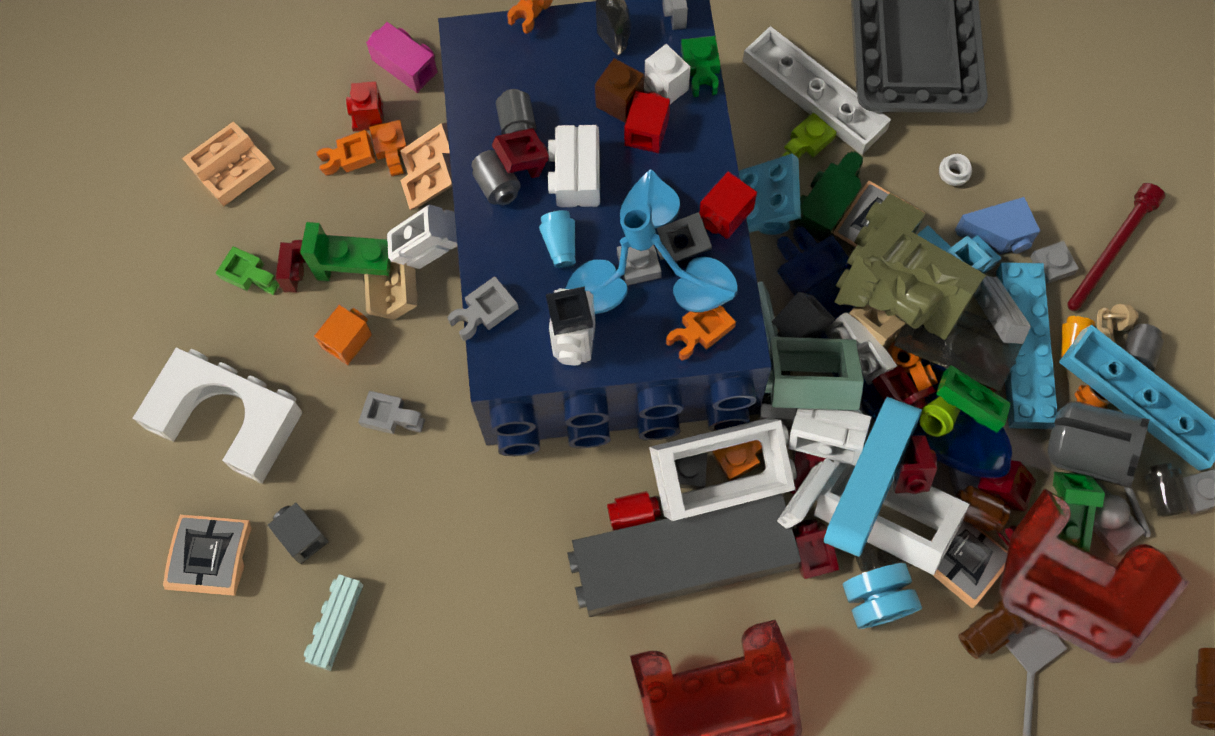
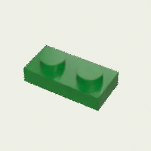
(973, 398)

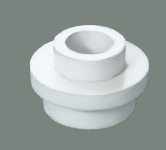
(957, 162)

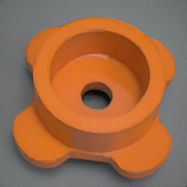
(1090, 396)

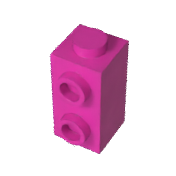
(402, 56)

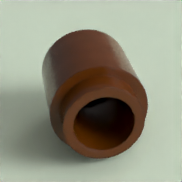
(984, 509)

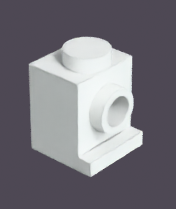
(666, 74)

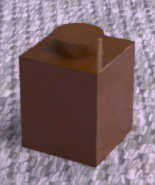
(617, 89)

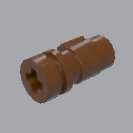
(992, 631)
(1204, 712)

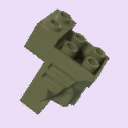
(905, 272)

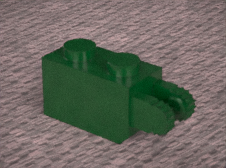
(830, 196)

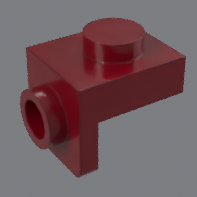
(899, 386)
(919, 468)

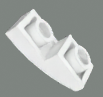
(872, 355)

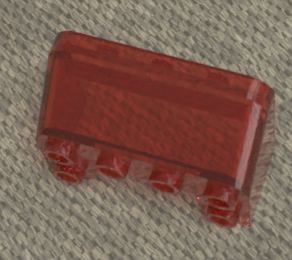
(1081, 595)
(725, 698)

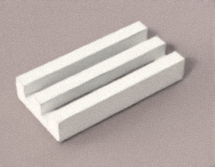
(807, 493)

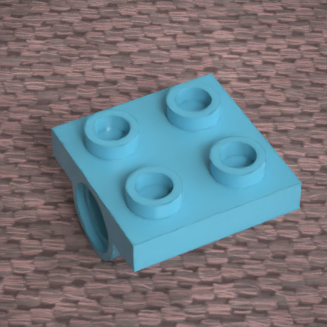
(777, 194)

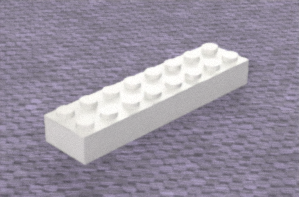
(815, 89)

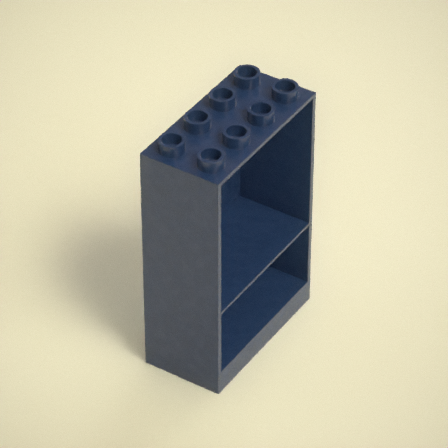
(632, 372)

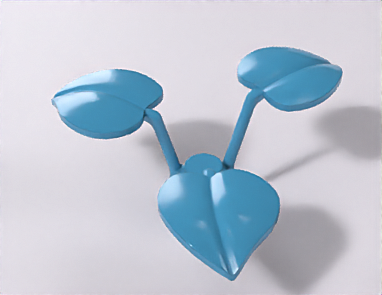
(648, 207)

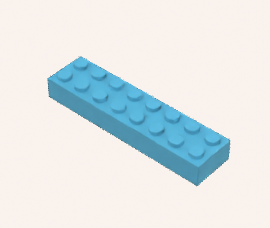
(1031, 380)
(1143, 394)

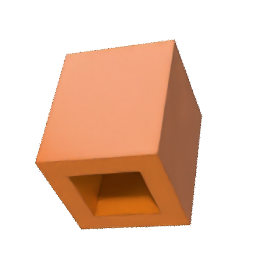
(344, 334)

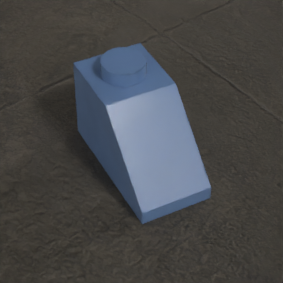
(1002, 226)

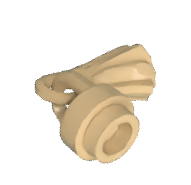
(1120, 318)

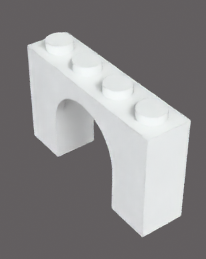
(191, 379)

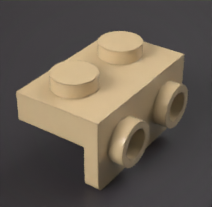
(391, 294)

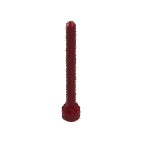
(1146, 199)

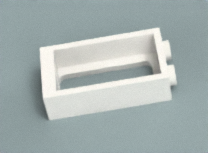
(773, 481)
(930, 508)

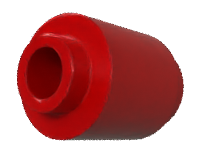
(633, 510)

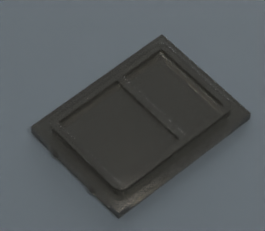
(970, 347)

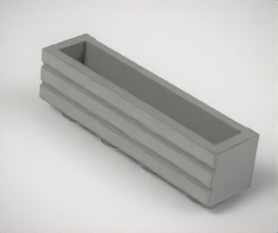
(1002, 311)

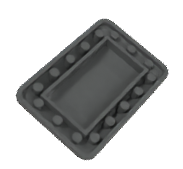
(919, 55)

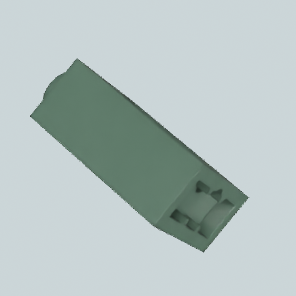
(815, 356)

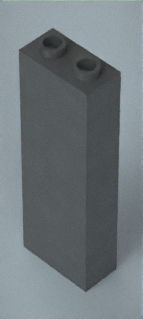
(682, 556)

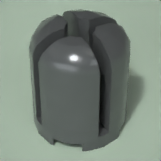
(1097, 442)

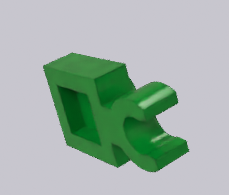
(703, 60)

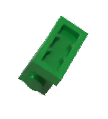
(343, 253)
(1082, 497)

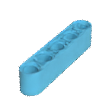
(872, 477)

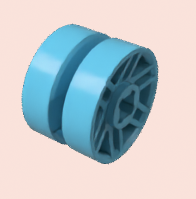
(881, 595)

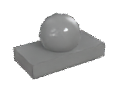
(1114, 523)

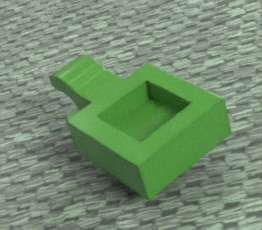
(244, 269)

